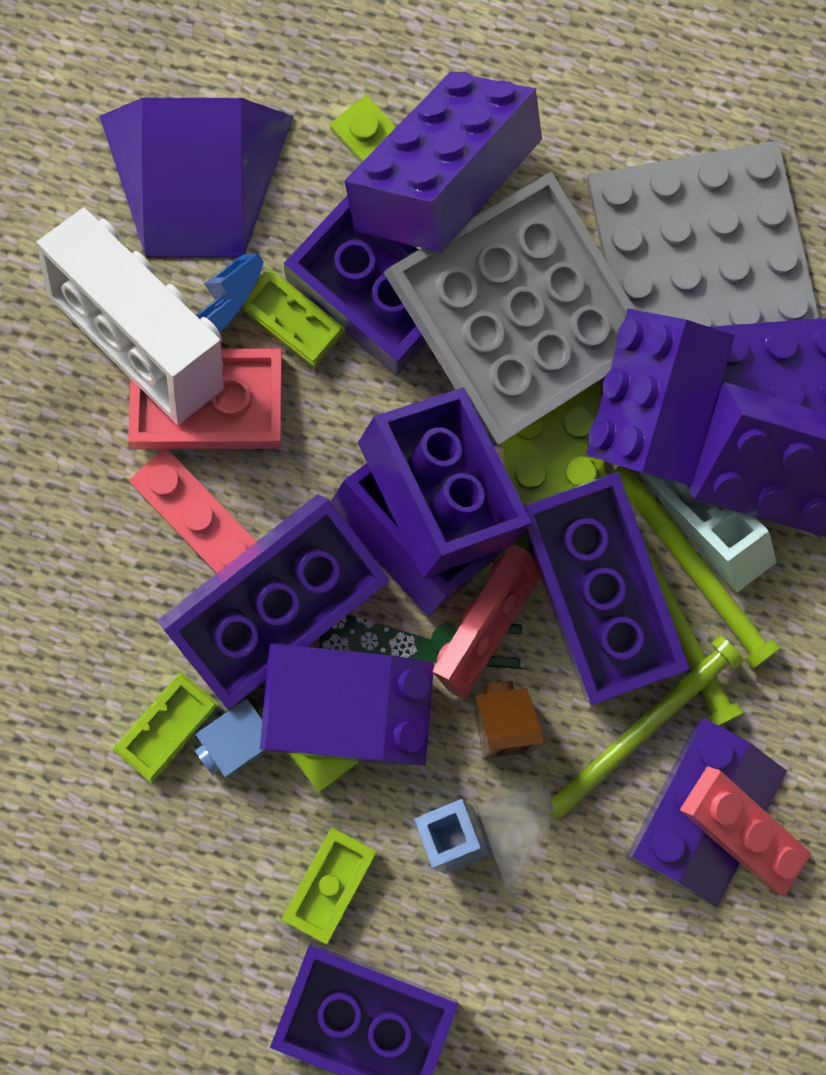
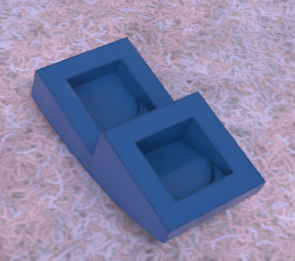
(231, 289)

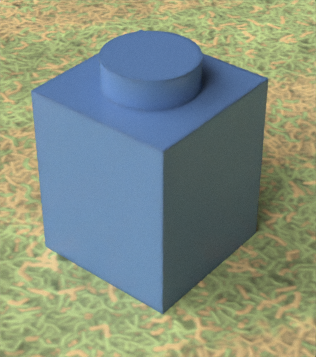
(231, 740)
(453, 836)

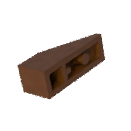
(506, 721)

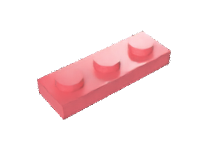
(191, 510)
(487, 621)
(745, 831)

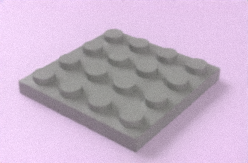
(706, 237)
(517, 307)

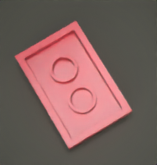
(239, 417)

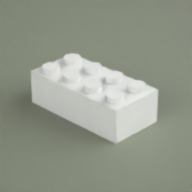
(132, 314)

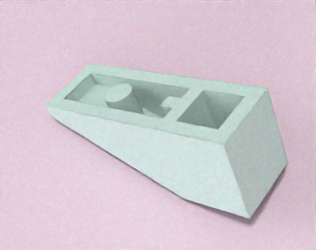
(727, 539)

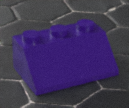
(372, 521)
(674, 844)

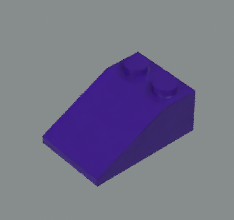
(347, 705)

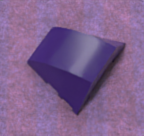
(195, 171)

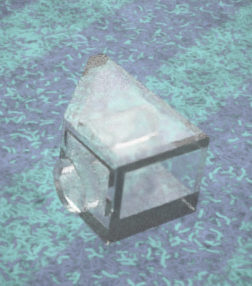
(515, 828)

